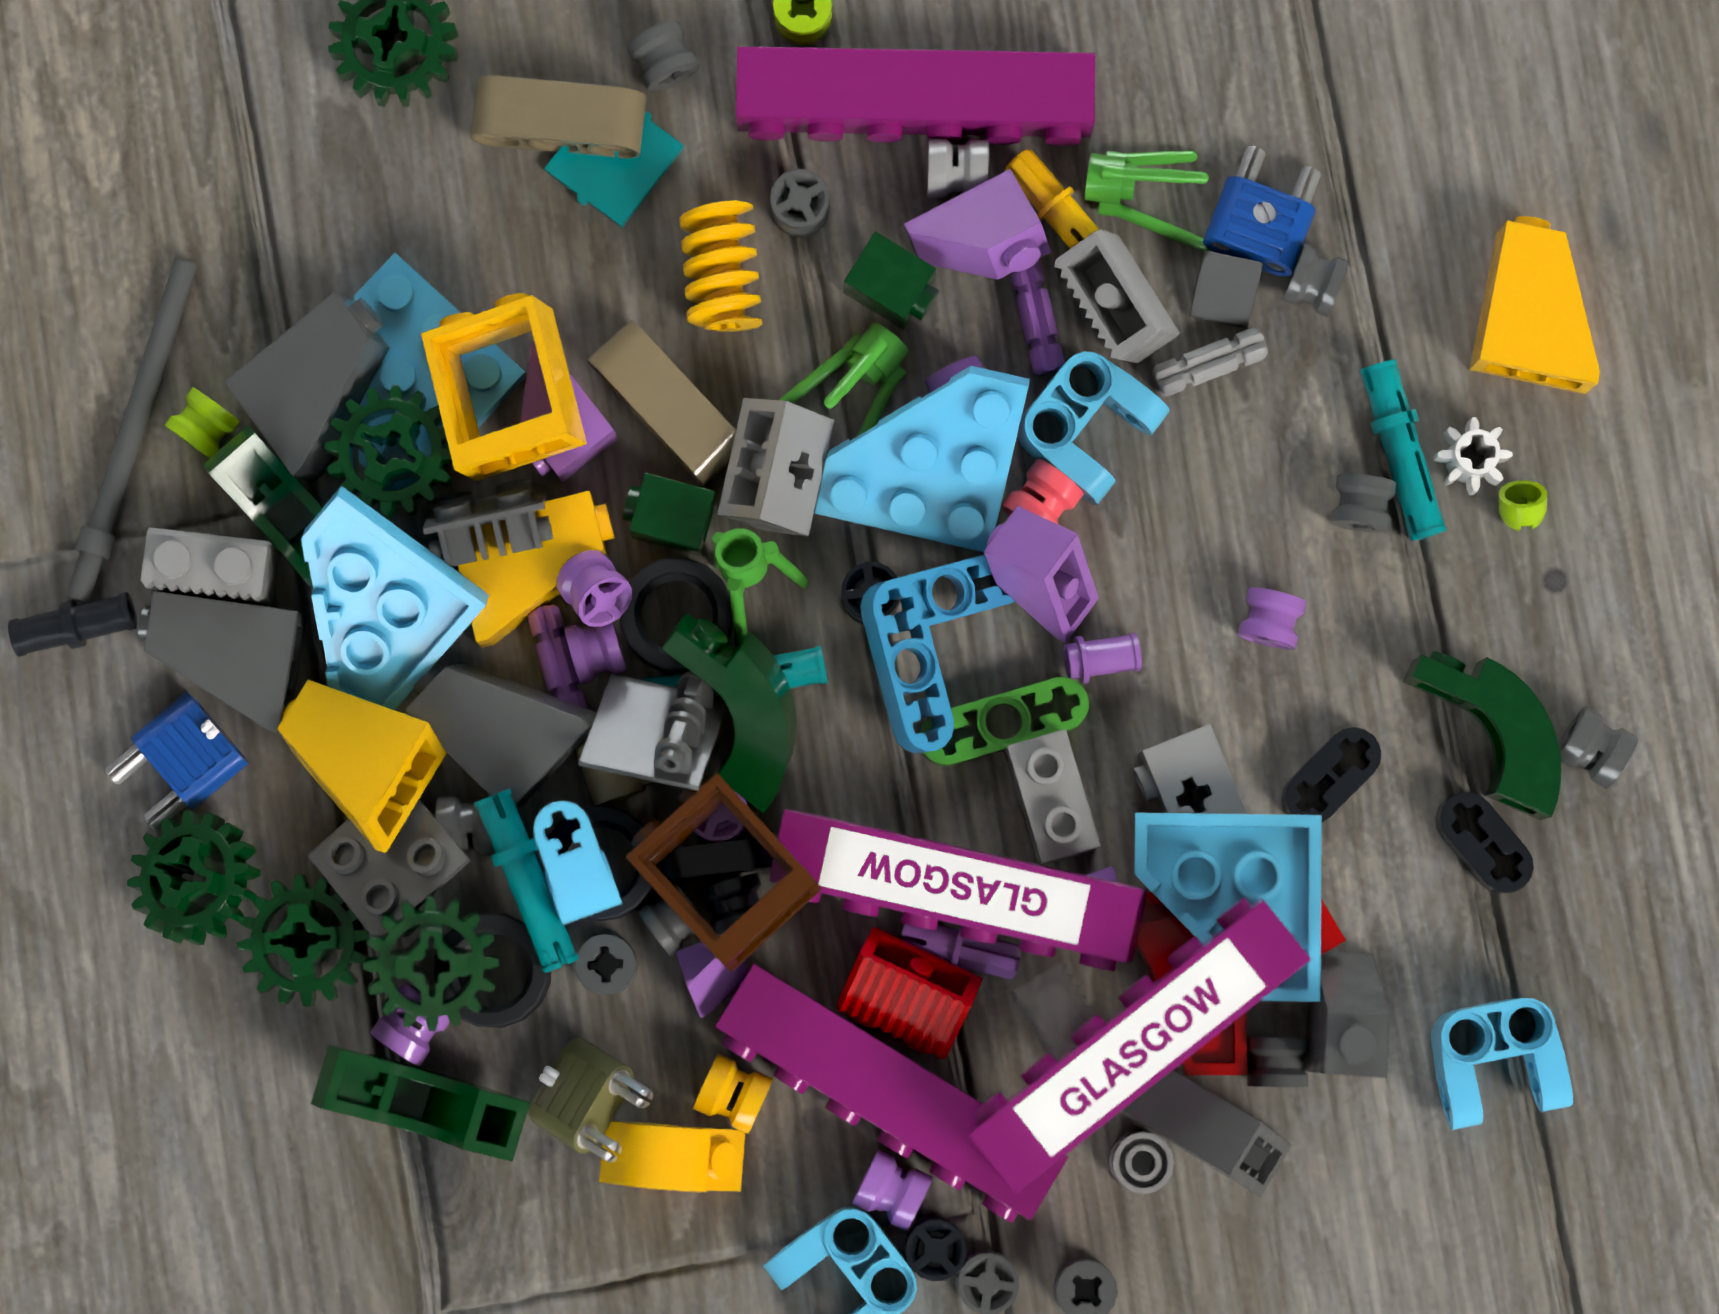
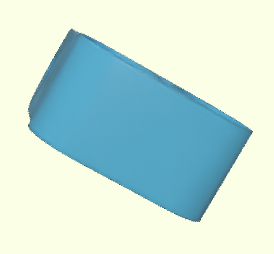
(1116, 390)
(579, 877)
(1542, 1056)
(858, 1266)

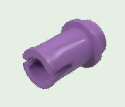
(1101, 656)

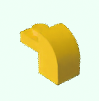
(674, 1157)

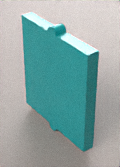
(613, 183)

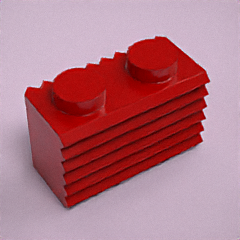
(908, 993)

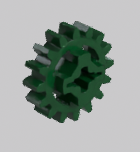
(418, 48)
(403, 427)
(187, 907)
(401, 961)
(304, 969)

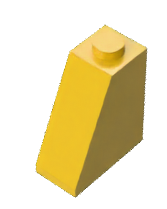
(1534, 311)
(529, 577)
(362, 757)

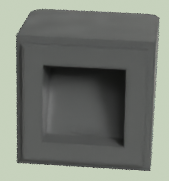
(1225, 289)

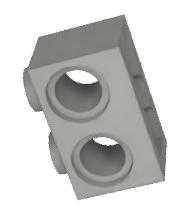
(1051, 797)

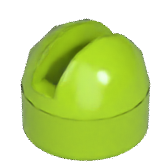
(1522, 504)

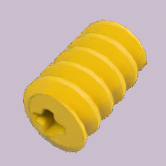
(718, 266)

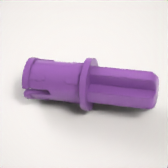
(946, 943)

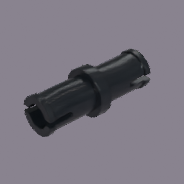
(72, 624)

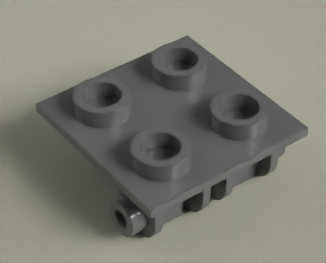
(514, 503)
(655, 730)
(377, 882)

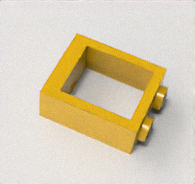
(520, 443)

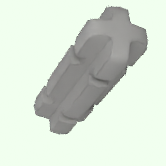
(1209, 362)

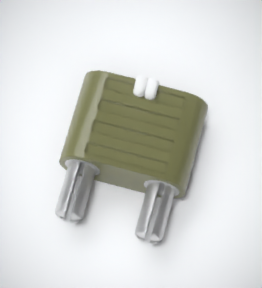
(583, 1097)

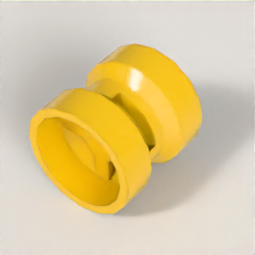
(719, 1090)

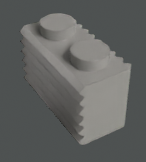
(1116, 297)
(210, 566)

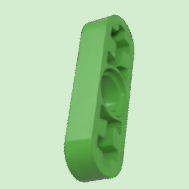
(1042, 695)

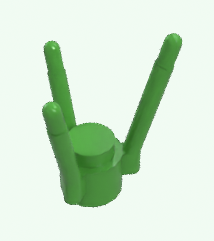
(1114, 178)
(872, 358)
(743, 564)

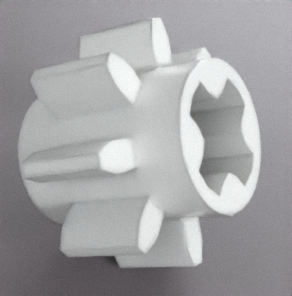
(1483, 444)

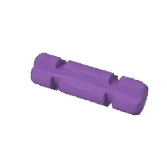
(1037, 320)
(555, 654)

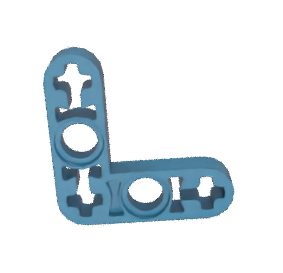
(917, 615)

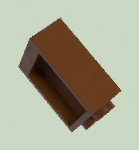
(764, 917)

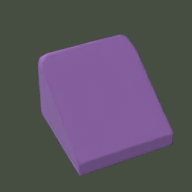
(707, 977)

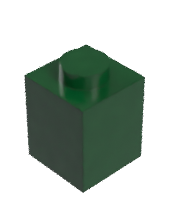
(891, 282)
(670, 513)

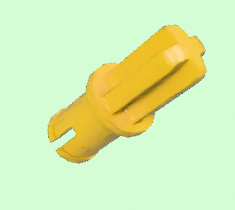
(1051, 198)

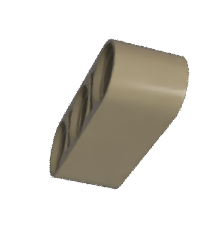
(558, 114)
(665, 402)

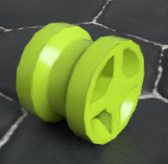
(802, 22)
(202, 423)

